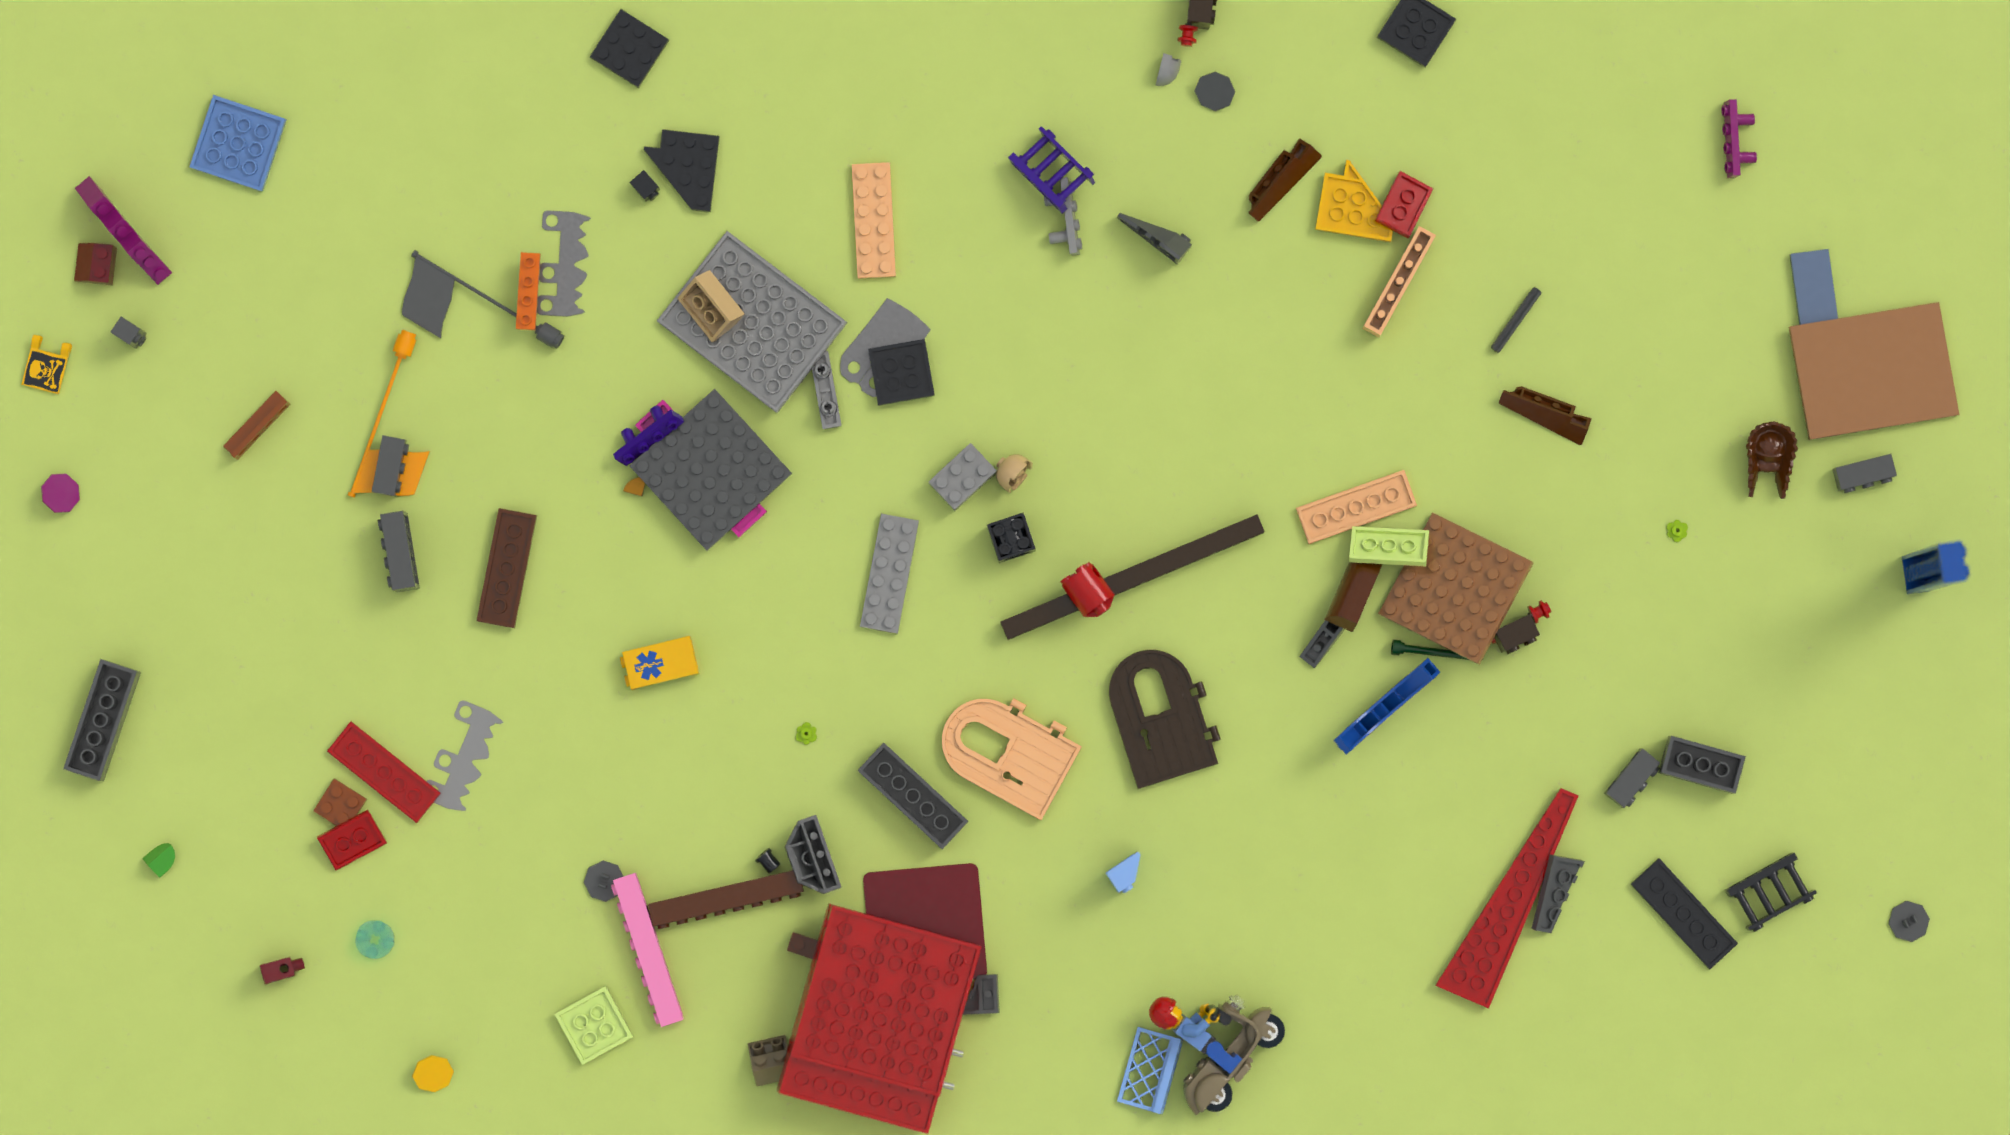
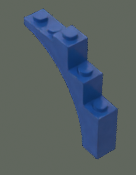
(1386, 706)

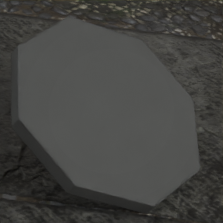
(1215, 91)
(600, 878)
(1909, 921)

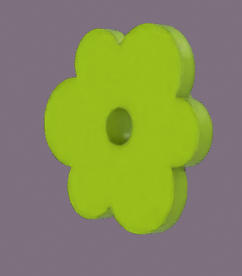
(1677, 536)
(811, 737)

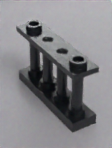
(1770, 872)

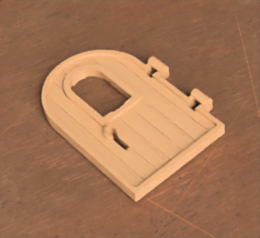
(1029, 756)

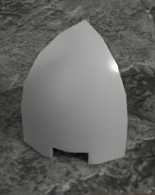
(1168, 70)

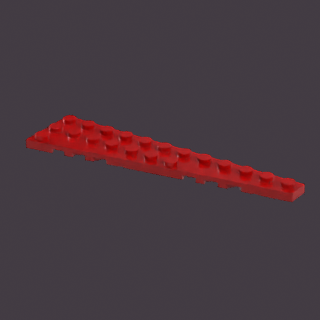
(1491, 940)

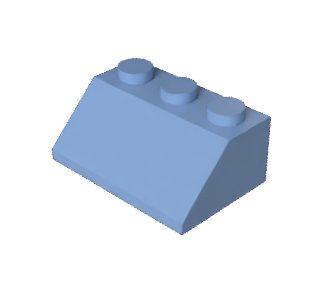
(1124, 873)

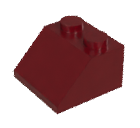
(95, 263)

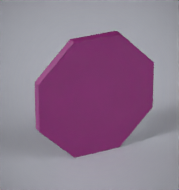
(60, 493)

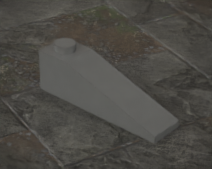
(1164, 240)

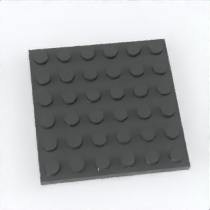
(711, 470)

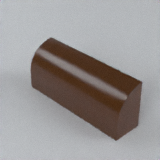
(1352, 594)

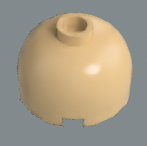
(1012, 471)

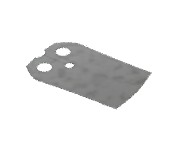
(888, 326)

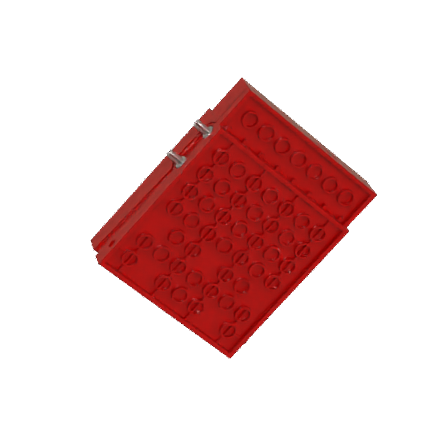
(878, 1018)

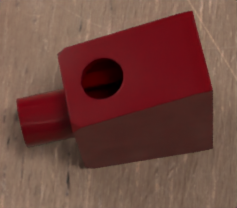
(272, 973)

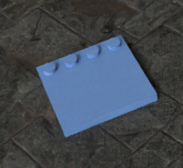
(237, 143)

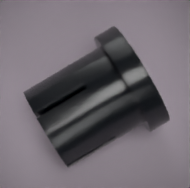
(768, 860)

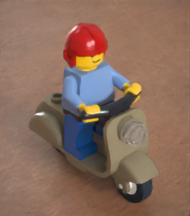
(1209, 1083)

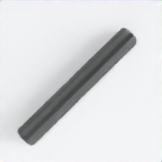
(1516, 319)

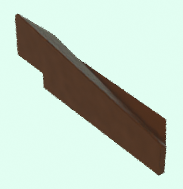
(1282, 177)
(1547, 412)

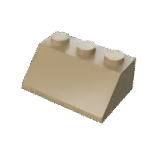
(710, 305)

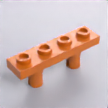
(528, 291)

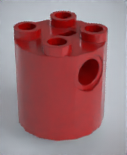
(1088, 591)

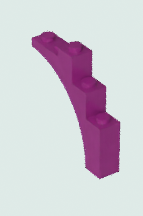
(122, 230)

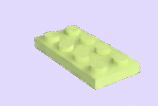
(1389, 546)

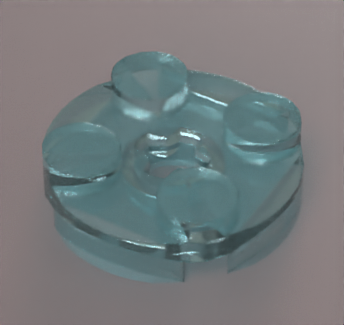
(372, 950)

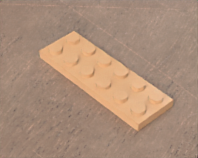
(873, 220)

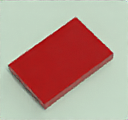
(1404, 204)
(351, 839)

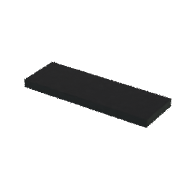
(1684, 913)

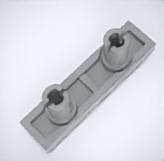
(1072, 225)
(826, 393)

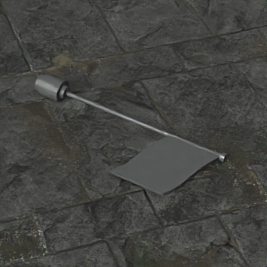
(431, 295)

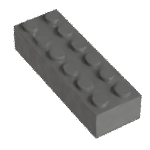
(102, 720)
(913, 796)

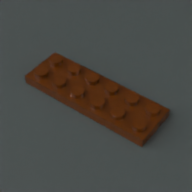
(506, 568)

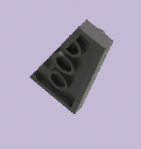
(1557, 881)

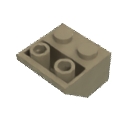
(768, 1059)

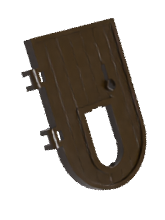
(1173, 735)

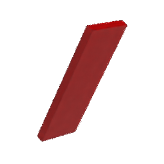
(384, 772)

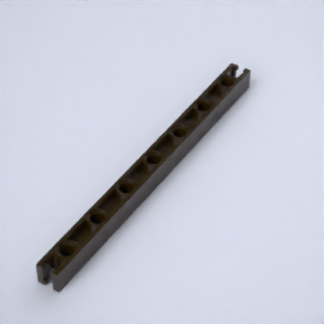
(1139, 574)

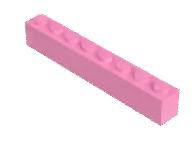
(648, 949)

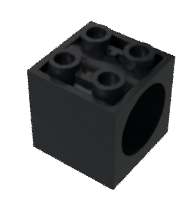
(1011, 537)

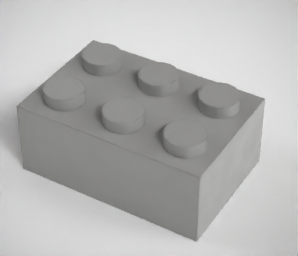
(962, 477)

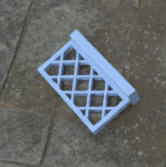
(1166, 1076)

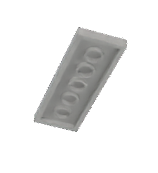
(889, 573)

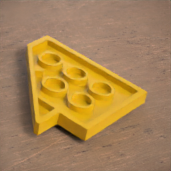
(1350, 207)

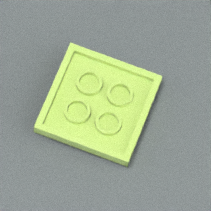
(593, 1025)

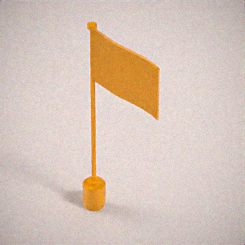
(414, 461)

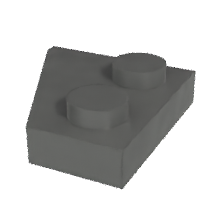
(983, 996)

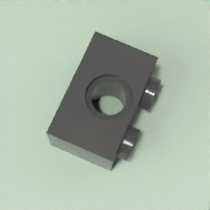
(129, 333)

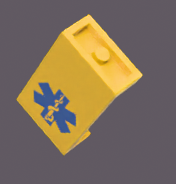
(659, 662)

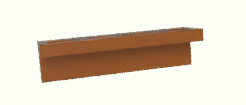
(256, 425)

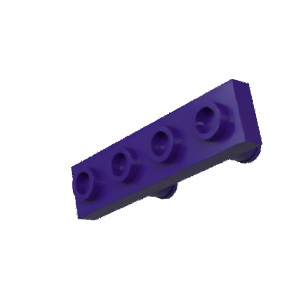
(637, 445)

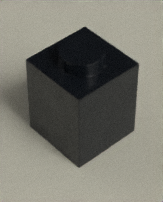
(645, 186)

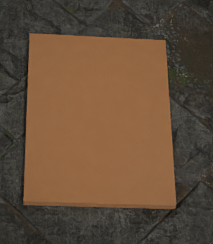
(1873, 371)

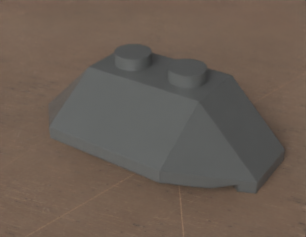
(811, 857)

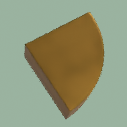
(635, 486)

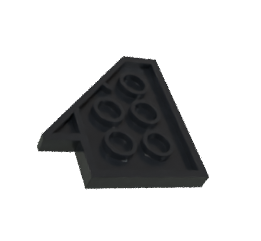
(689, 165)

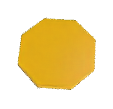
(433, 1073)

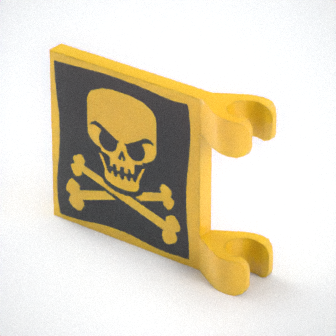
(45, 369)

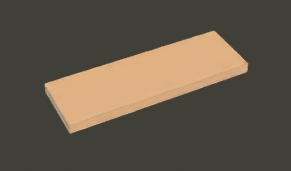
(1356, 507)

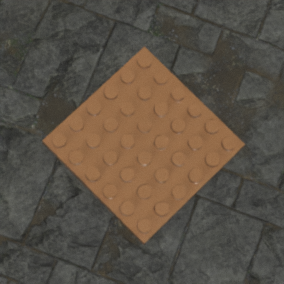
(1460, 590)

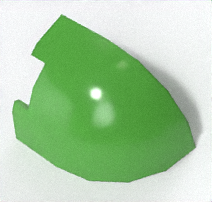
(160, 859)

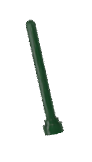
(1399, 648)

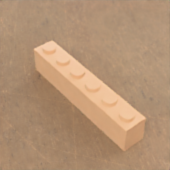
(1399, 281)

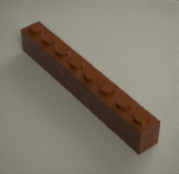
(724, 898)

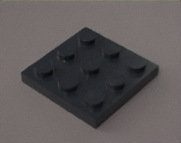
(1416, 29)
(629, 48)
(901, 372)

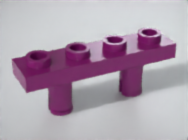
(1731, 145)

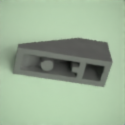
(1321, 643)

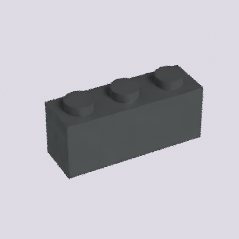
(390, 466)
(1864, 473)
(1633, 778)

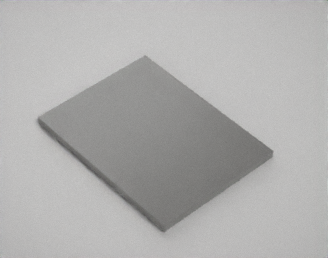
(775, 339)

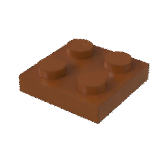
(339, 803)

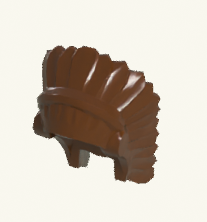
(1771, 450)

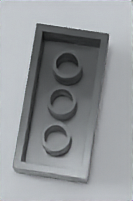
(399, 551)
(1702, 764)

